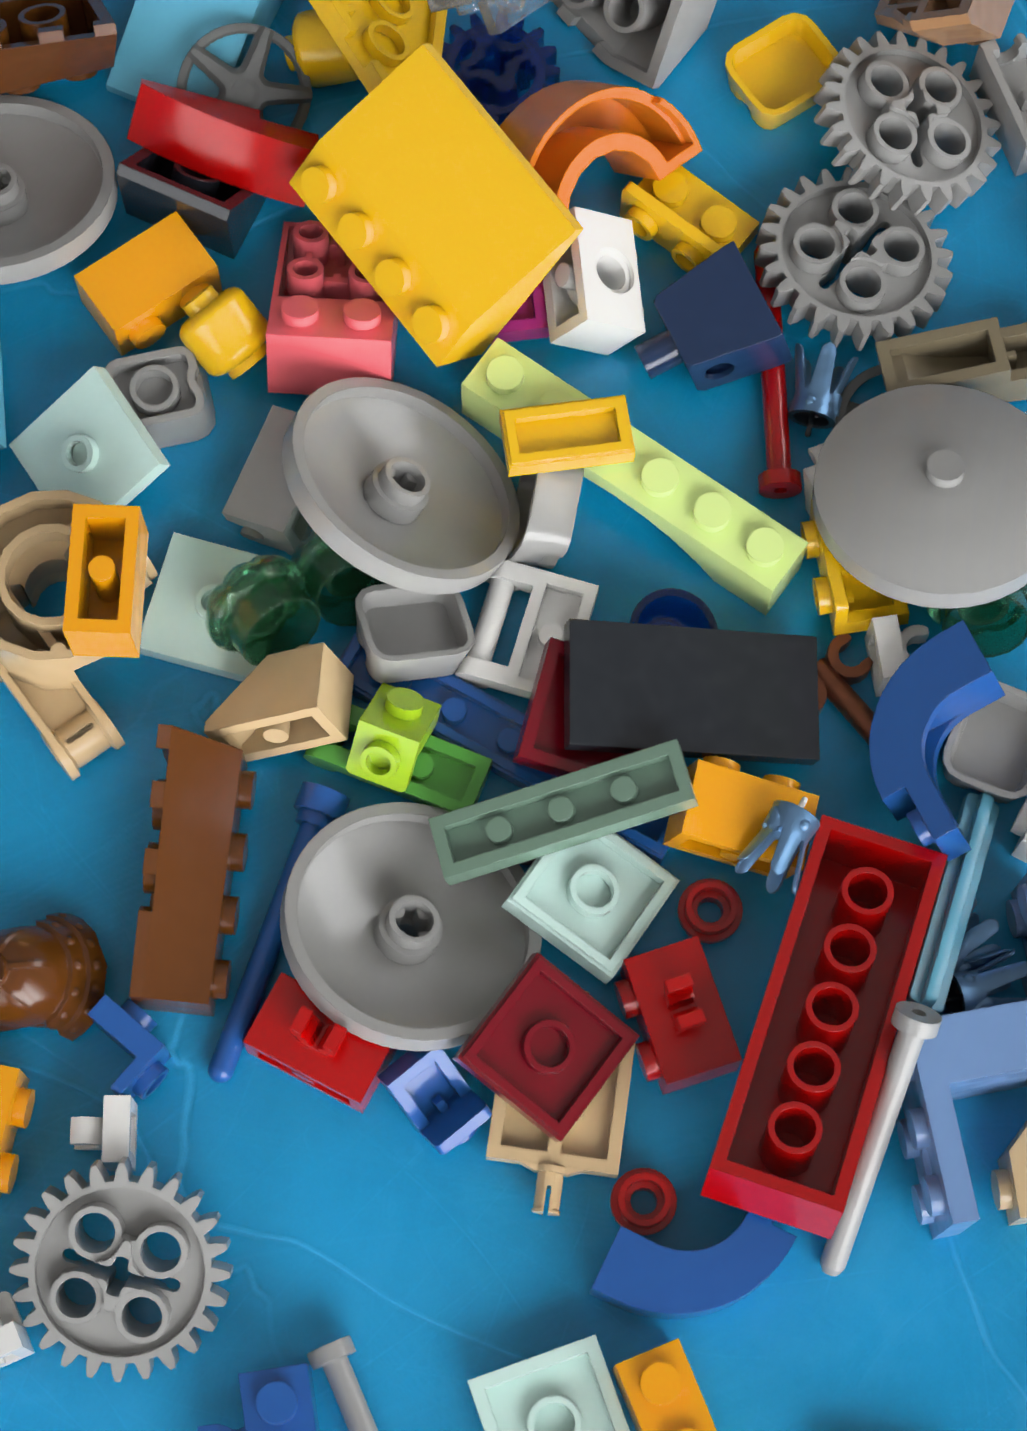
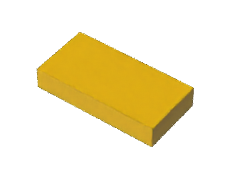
(566, 435)

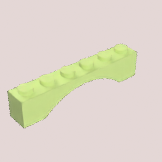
(713, 525)

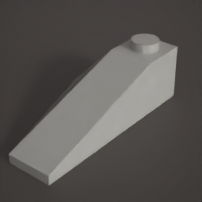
(639, 35)

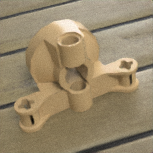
(33, 649)

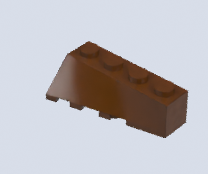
(53, 42)
(191, 875)

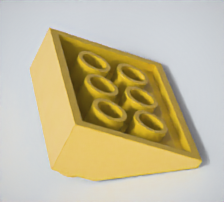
(436, 207)

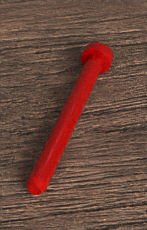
(779, 479)

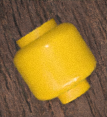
(318, 52)
(224, 331)

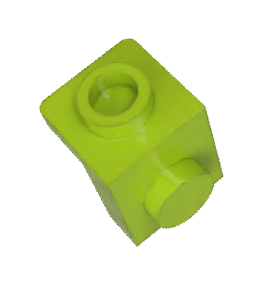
(392, 736)

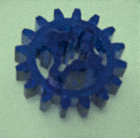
(501, 64)

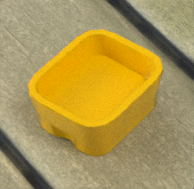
(779, 69)

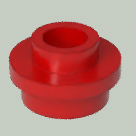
(715, 892)
(643, 1180)

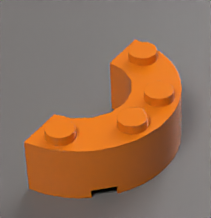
(581, 120)

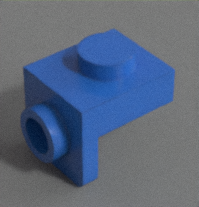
(130, 1029)
(435, 1098)

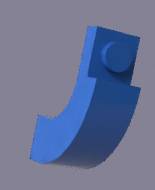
(913, 717)
(690, 1284)

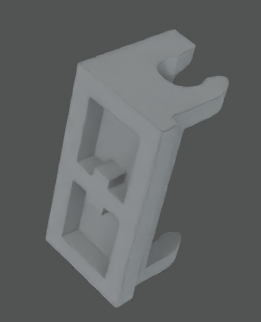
(1006, 86)
(261, 493)

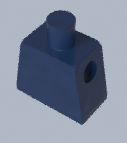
(715, 325)

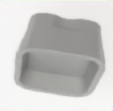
(167, 394)
(546, 516)
(411, 633)
(991, 748)

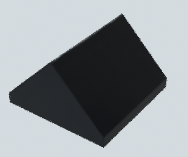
(212, 209)

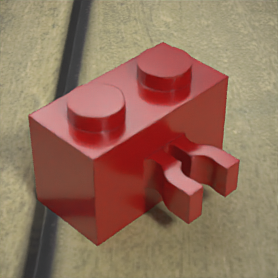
(677, 1015)
(314, 1049)

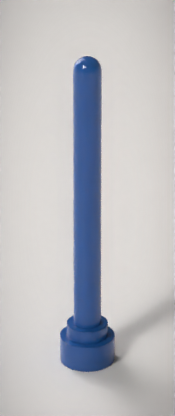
(316, 808)

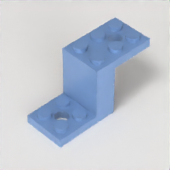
(969, 1057)

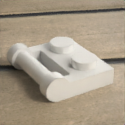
(550, 605)

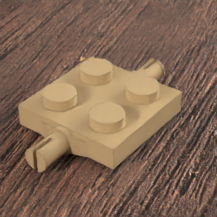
(588, 1148)

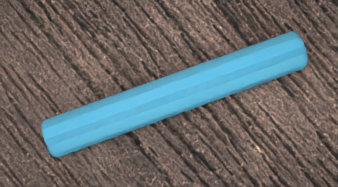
(953, 905)

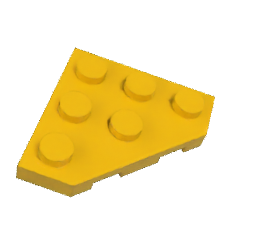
(380, 33)

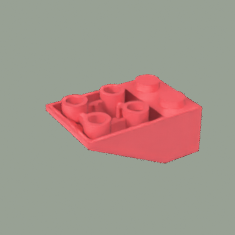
(324, 316)

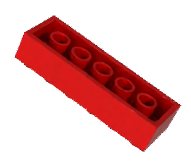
(825, 1028)

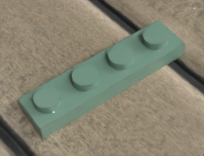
(563, 812)

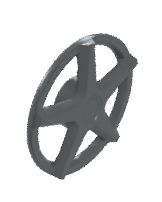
(247, 82)

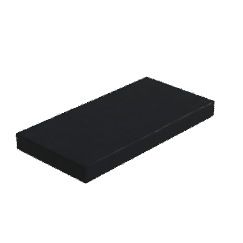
(705, 687)

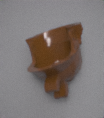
(51, 975)

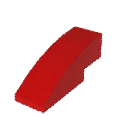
(220, 140)

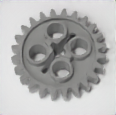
(907, 123)
(816, 224)
(106, 1327)

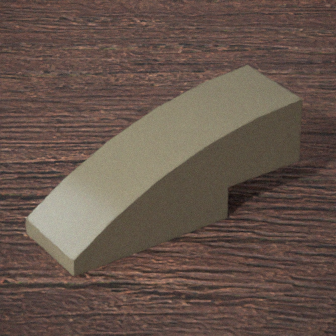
(963, 355)

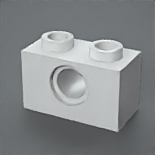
(596, 287)

